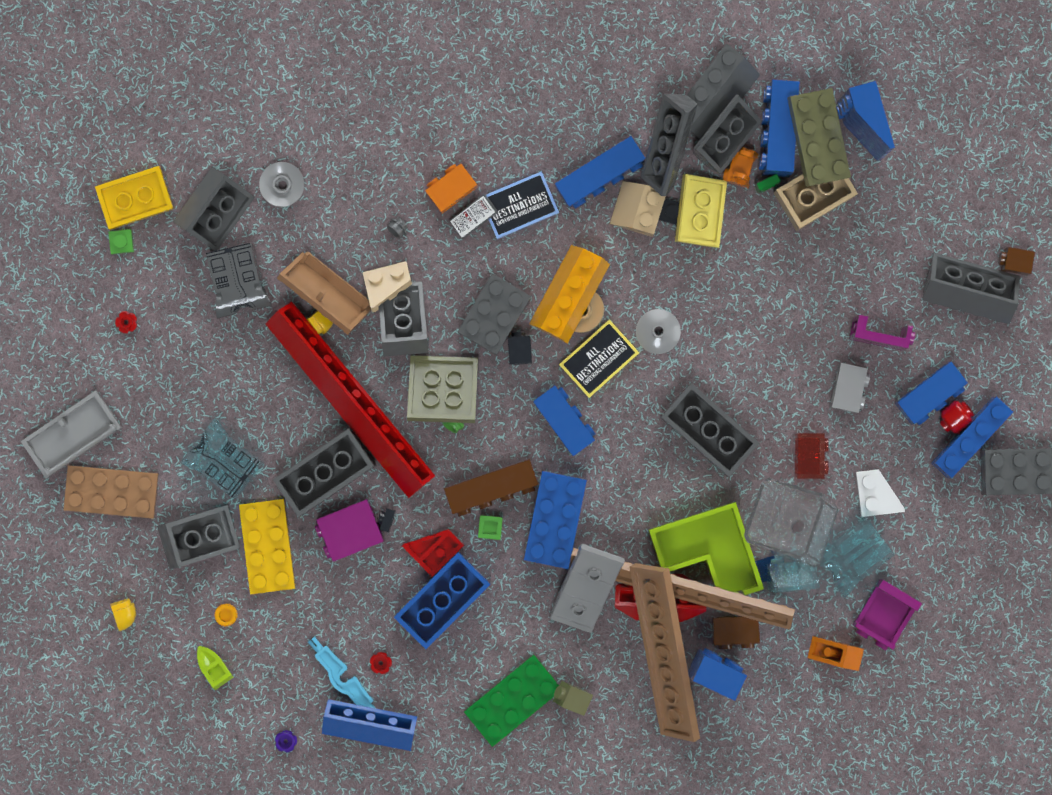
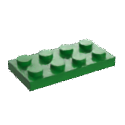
(512, 700)

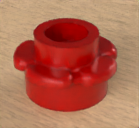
(125, 328)
(374, 661)

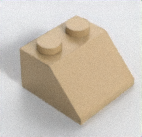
(637, 208)

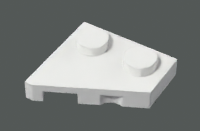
(876, 494)

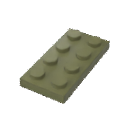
(819, 137)

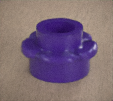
(287, 747)

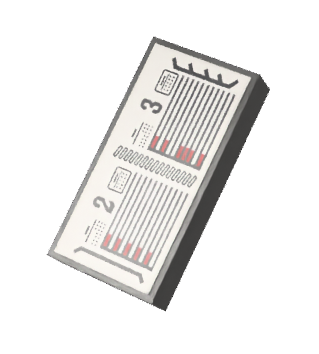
(473, 216)

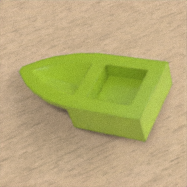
(213, 667)

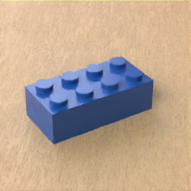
(779, 133)
(555, 520)
(442, 600)
(718, 675)

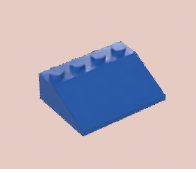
(866, 119)

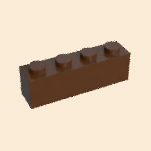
(490, 487)

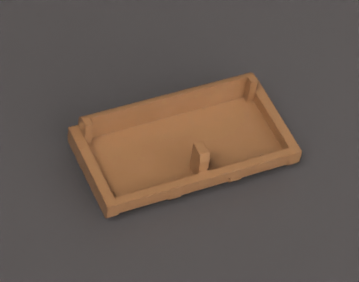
(326, 291)

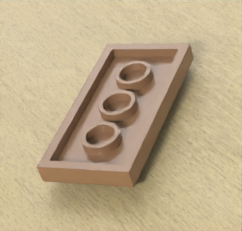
(111, 492)

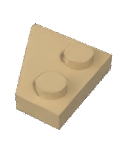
(386, 283)

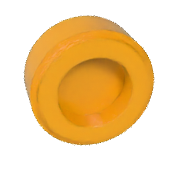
(226, 615)

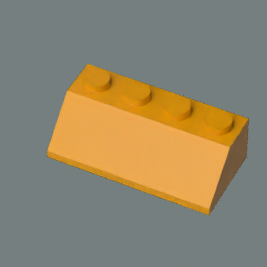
(569, 293)

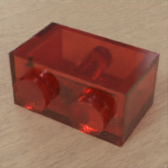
(810, 455)

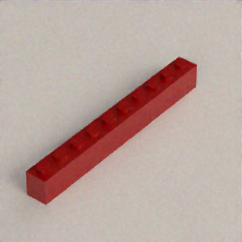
(349, 399)

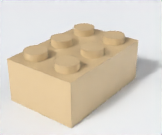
(809, 203)

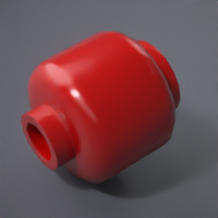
(956, 417)

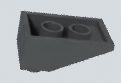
(404, 323)
(198, 537)

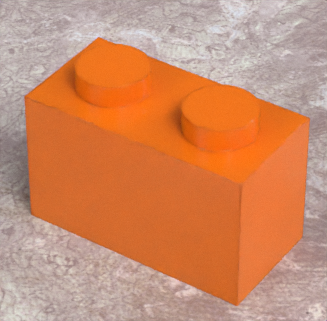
(450, 188)

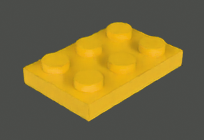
(134, 197)

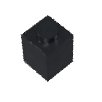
(519, 349)

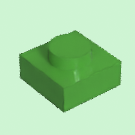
(121, 241)
(490, 527)

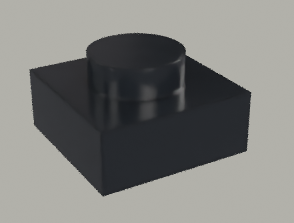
(669, 212)
(386, 519)

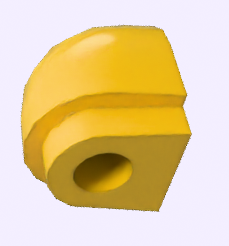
(319, 322)
(124, 613)

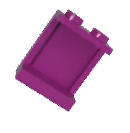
(860, 334)
(349, 530)
(885, 615)

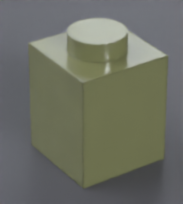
(572, 698)

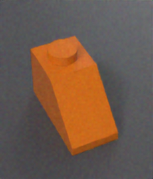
(835, 653)

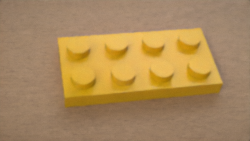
(267, 546)

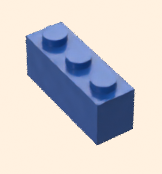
(932, 394)
(565, 420)

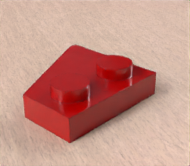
(434, 550)

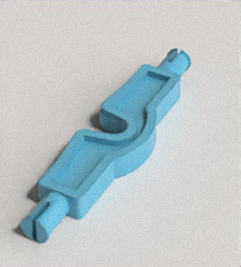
(335, 669)

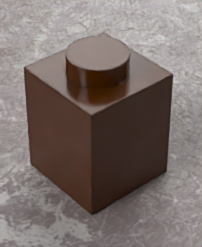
(1016, 261)

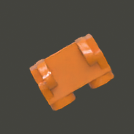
(740, 168)

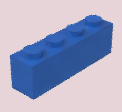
(600, 172)
(972, 437)
(369, 725)

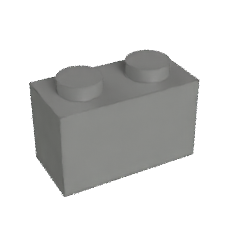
(849, 388)

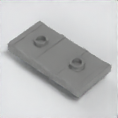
(71, 434)
(586, 588)

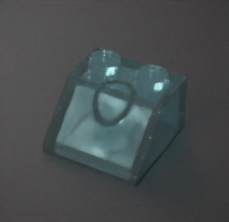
(790, 576)

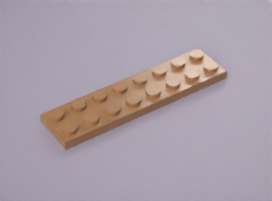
(664, 651)

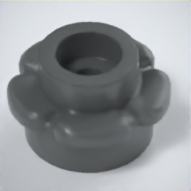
(397, 228)

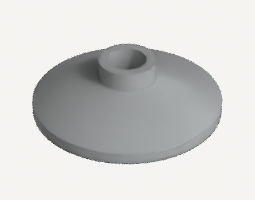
(273, 176)
(658, 343)

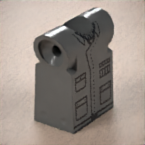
(236, 280)

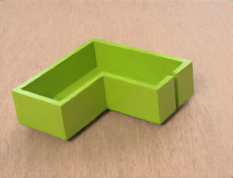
(711, 537)

